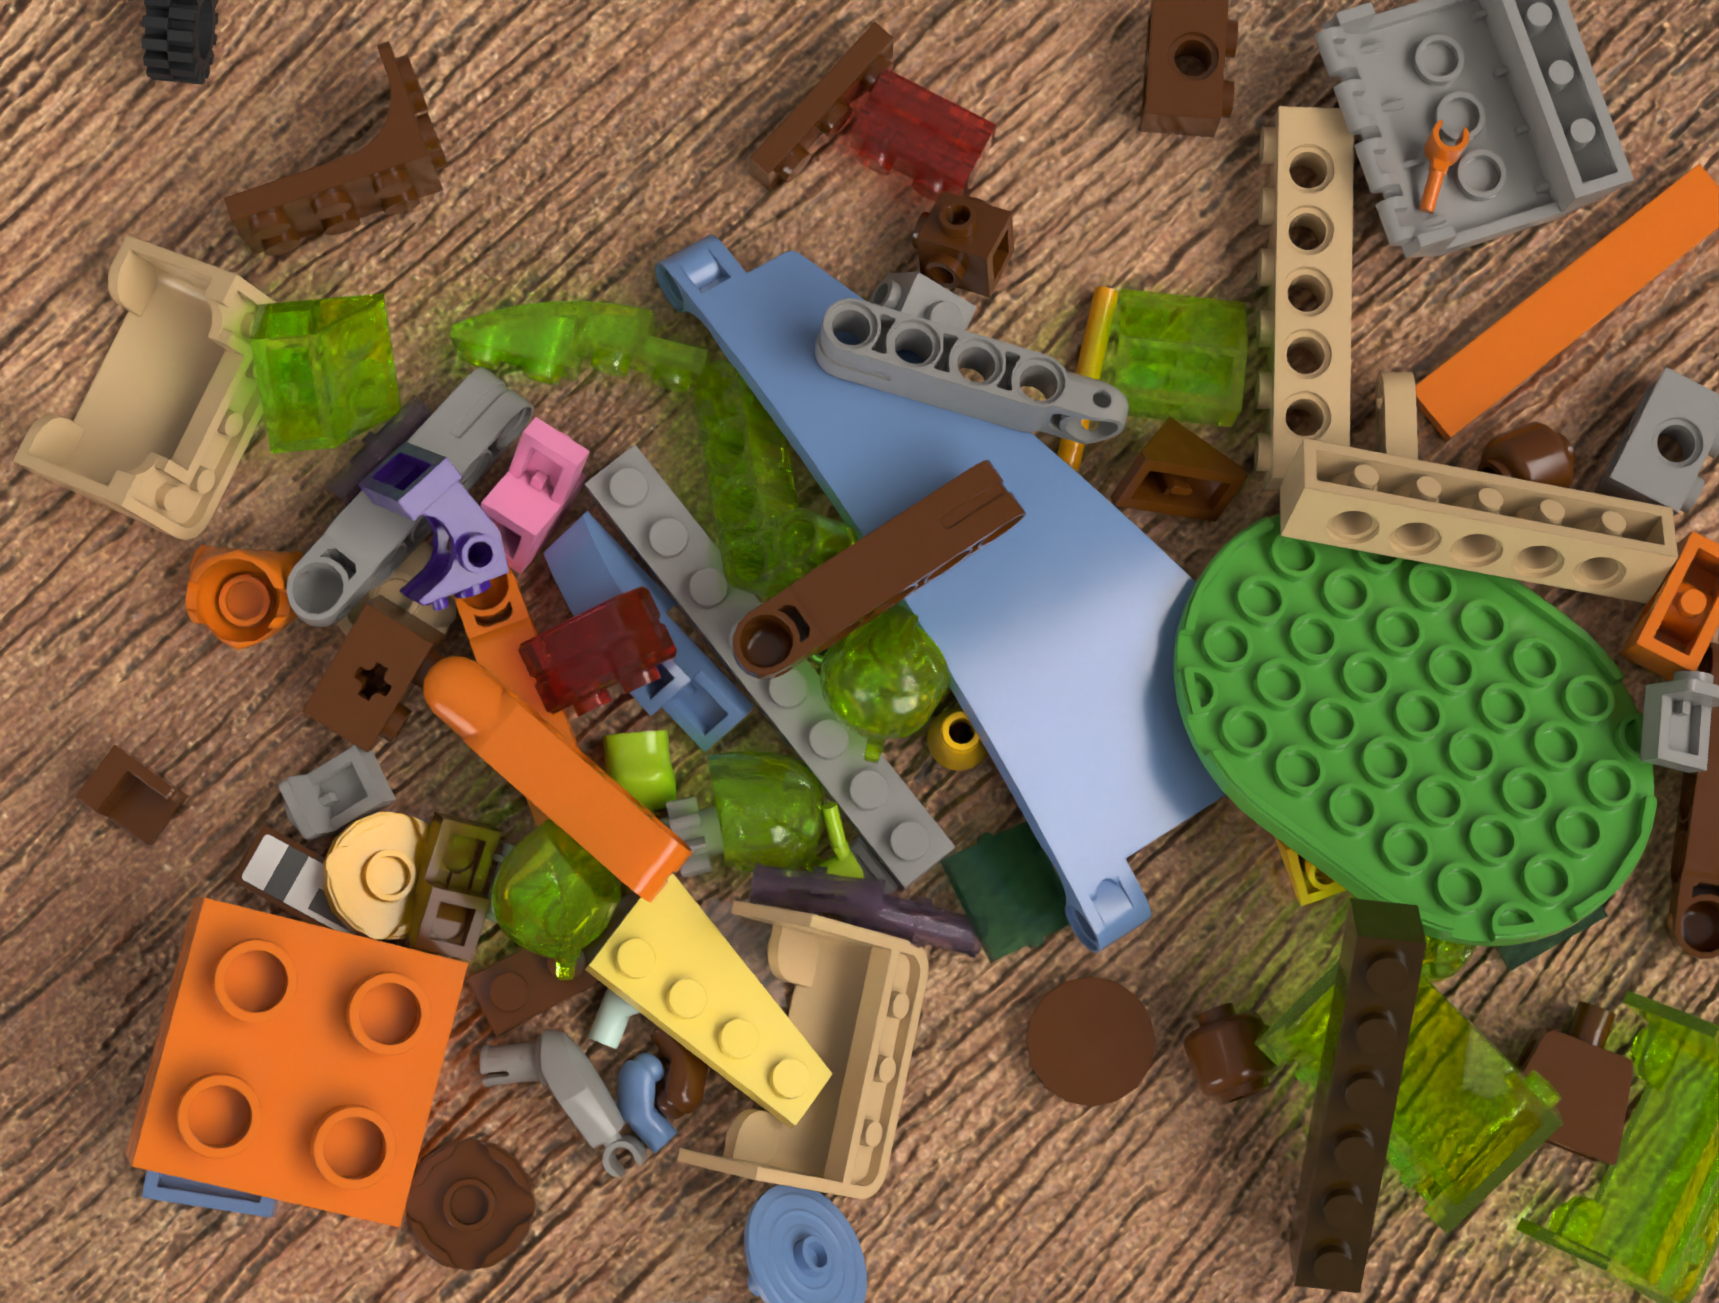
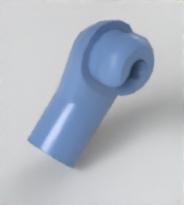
(636, 1100)

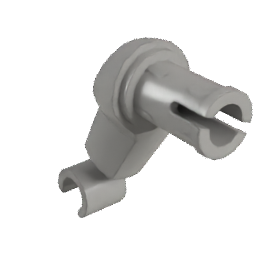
(575, 1084)

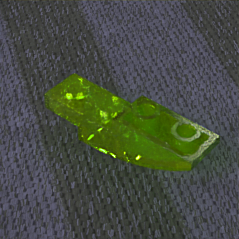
(557, 335)

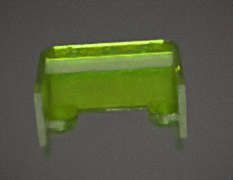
(1659, 1204)

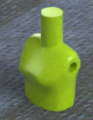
(641, 766)

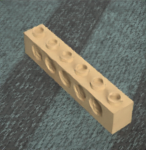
(1322, 143)
(1477, 521)

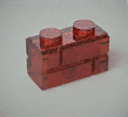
(921, 137)
(597, 651)

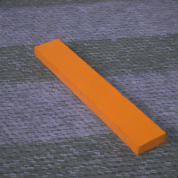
(1570, 304)

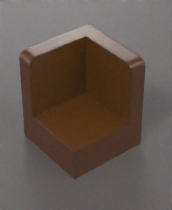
(132, 795)

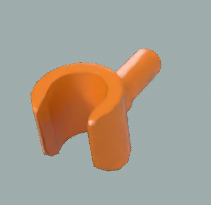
(1440, 158)

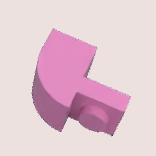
(535, 491)

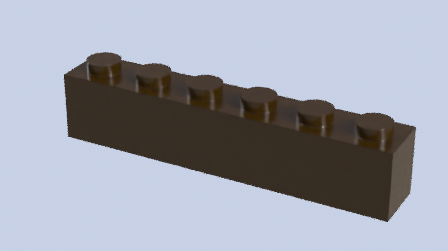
(1356, 1094)

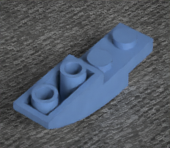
(691, 688)

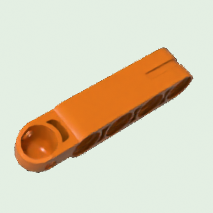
(495, 628)
(555, 775)

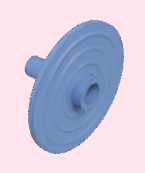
(802, 1250)

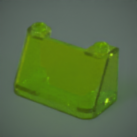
(1460, 1103)

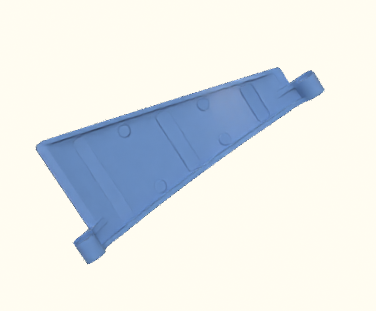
(1046, 632)

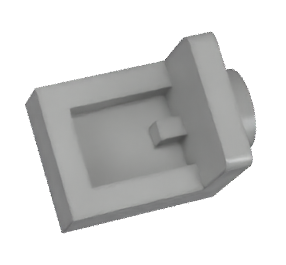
(923, 298)
(1679, 721)
(336, 794)

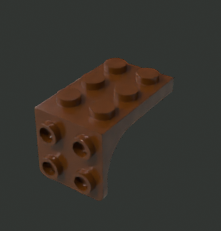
(333, 197)

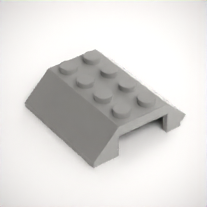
(1506, 75)

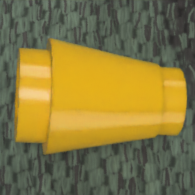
(945, 750)

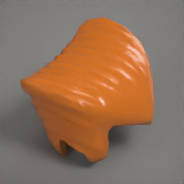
(240, 593)

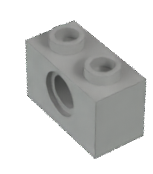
(1670, 408)

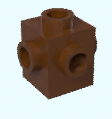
(964, 243)

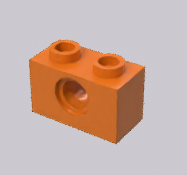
(1681, 613)

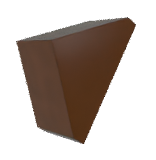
(1179, 476)

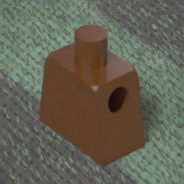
(1589, 1080)

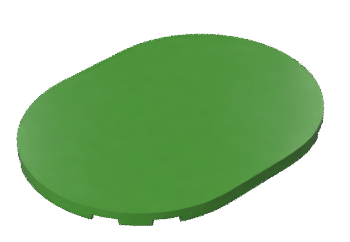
(1416, 733)

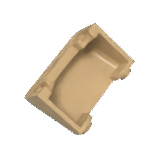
(168, 398)

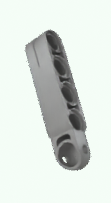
(942, 385)
(372, 542)

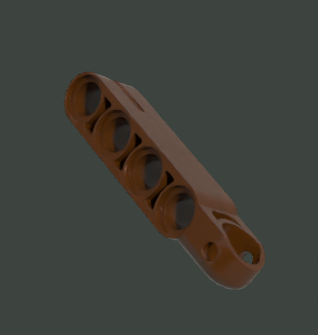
(876, 572)
(1695, 853)

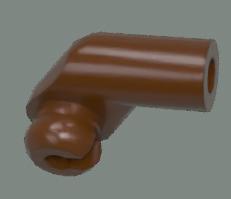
(684, 1079)

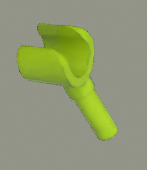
(843, 861)

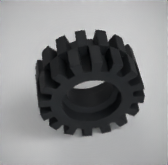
(179, 39)

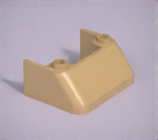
(860, 1013)

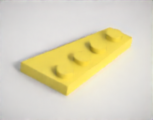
(703, 995)

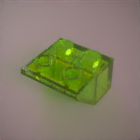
(1180, 357)
(324, 370)

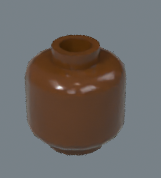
(1530, 454)
(1226, 1054)

